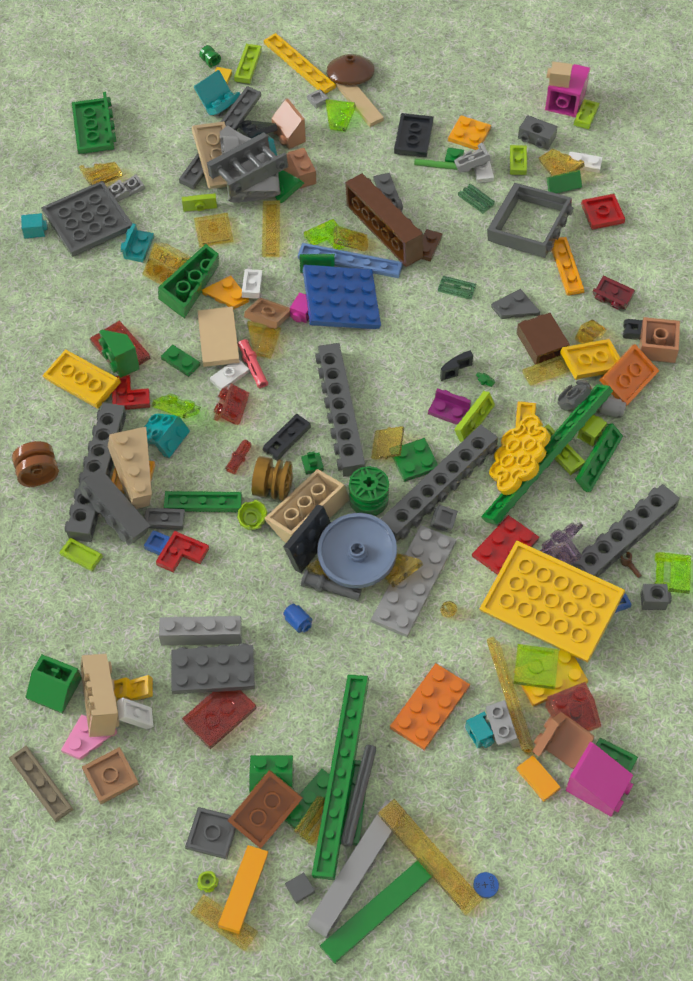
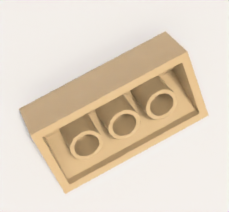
(315, 490)

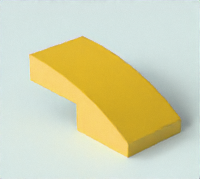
(134, 689)

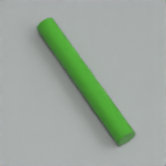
(438, 164)

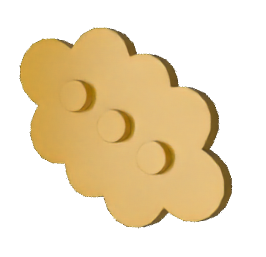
(519, 454)

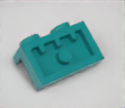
(136, 244)

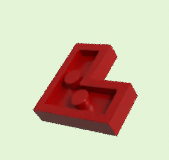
(130, 398)
(179, 547)

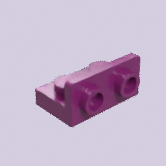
(449, 406)

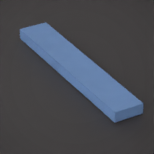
(354, 260)

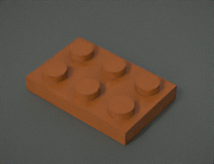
(265, 809)

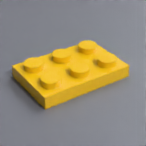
(590, 358)
(568, 675)

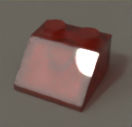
(576, 704)

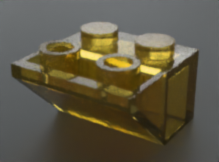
(163, 262)

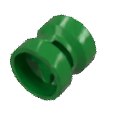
(209, 55)

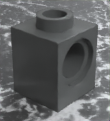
(443, 518)
(649, 602)

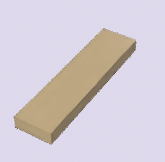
(363, 104)

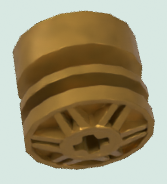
(276, 478)

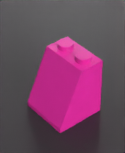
(569, 100)
(600, 780)

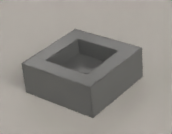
(300, 888)

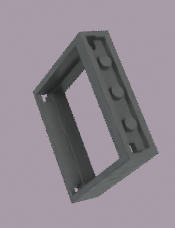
(533, 196)

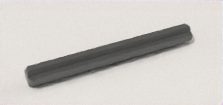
(358, 795)

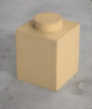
(559, 74)

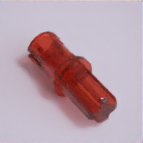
(238, 457)

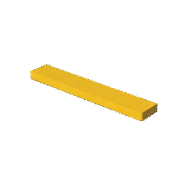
(299, 63)

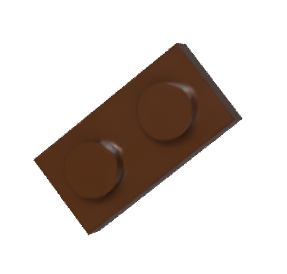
(430, 243)

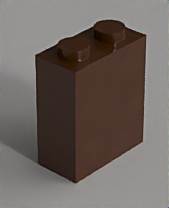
(542, 337)

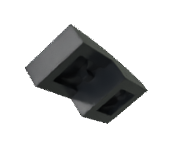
(452, 367)

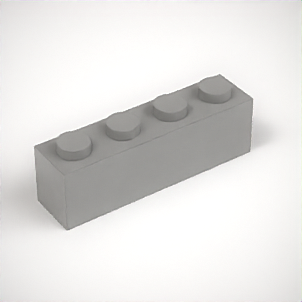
(200, 630)

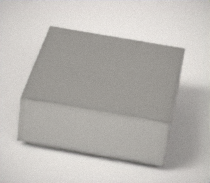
(317, 98)

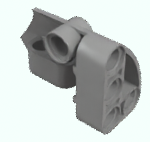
(267, 188)

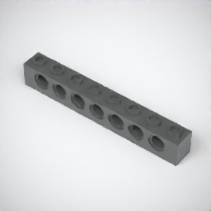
(340, 408)
(115, 417)
(466, 450)
(666, 502)

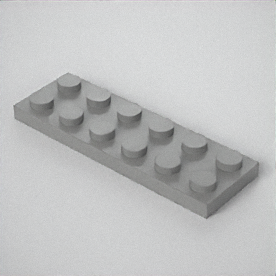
(404, 602)

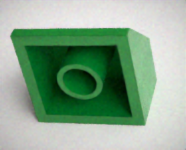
(279, 764)

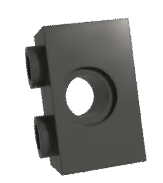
(537, 132)

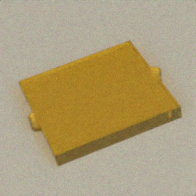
(387, 443)

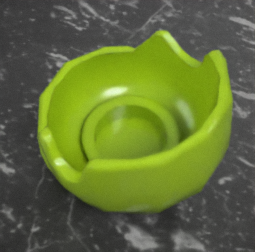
(250, 512)

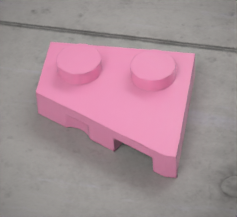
(79, 743)

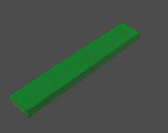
(375, 912)

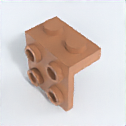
(563, 739)

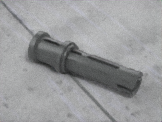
(321, 583)

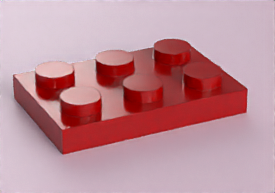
(500, 542)

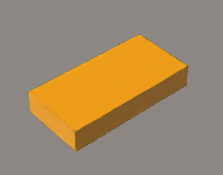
(538, 778)

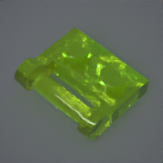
(679, 571)

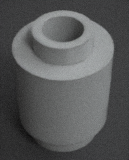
(613, 407)

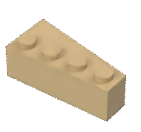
(131, 462)
(99, 695)

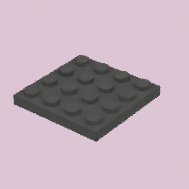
(87, 218)

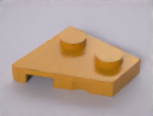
(226, 292)

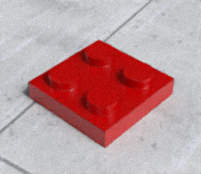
(603, 211)

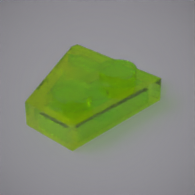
(339, 114)

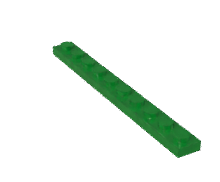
(557, 442)
(340, 778)

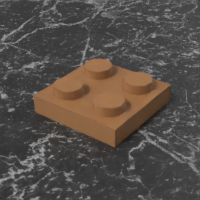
(267, 313)
(110, 775)

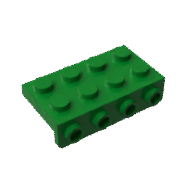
(94, 125)

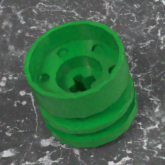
(369, 490)

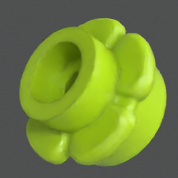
(203, 877)

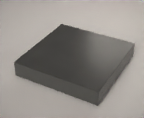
(211, 833)

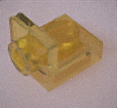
(589, 332)

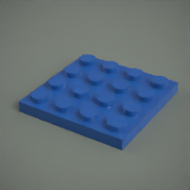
(341, 297)

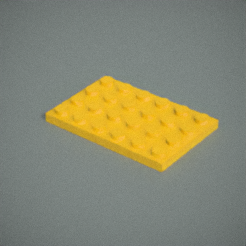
(552, 601)

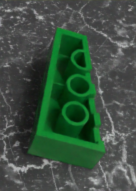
(186, 283)

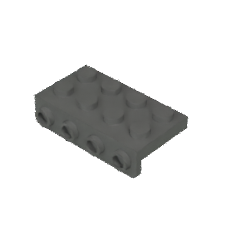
(212, 669)

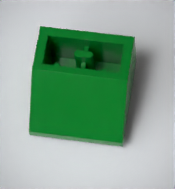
(119, 351)
(52, 683)

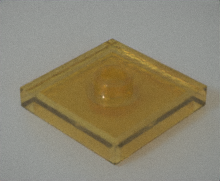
(213, 229)

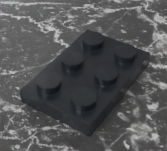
(413, 135)
(304, 542)

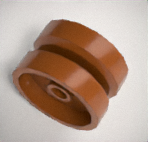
(35, 464)

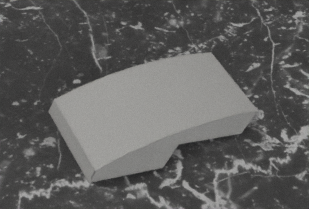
(127, 188)

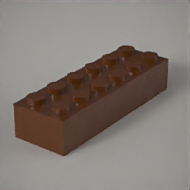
(384, 219)

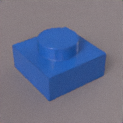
(156, 542)

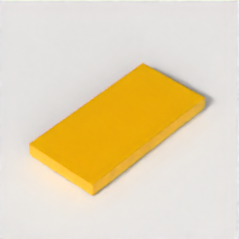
(81, 378)

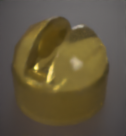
(451, 606)

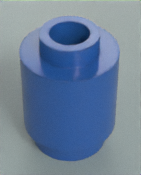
(297, 618)

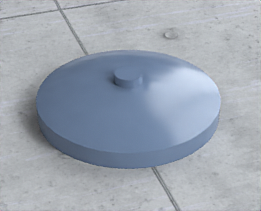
(357, 550)

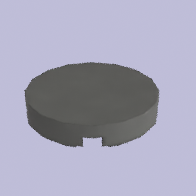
(574, 395)

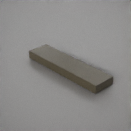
(41, 783)

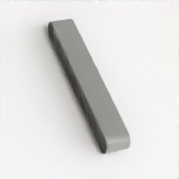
(351, 876)

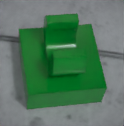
(312, 462)

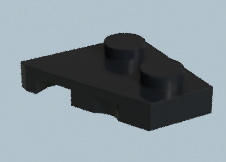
(254, 128)

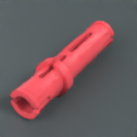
(249, 357)

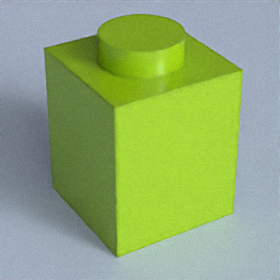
(592, 430)

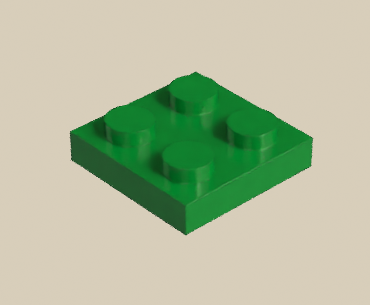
(415, 460)

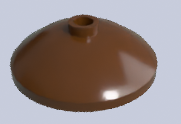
(350, 69)

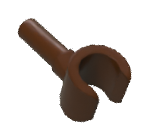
(628, 563)

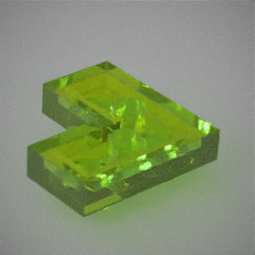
(322, 233)

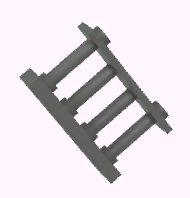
(241, 154)

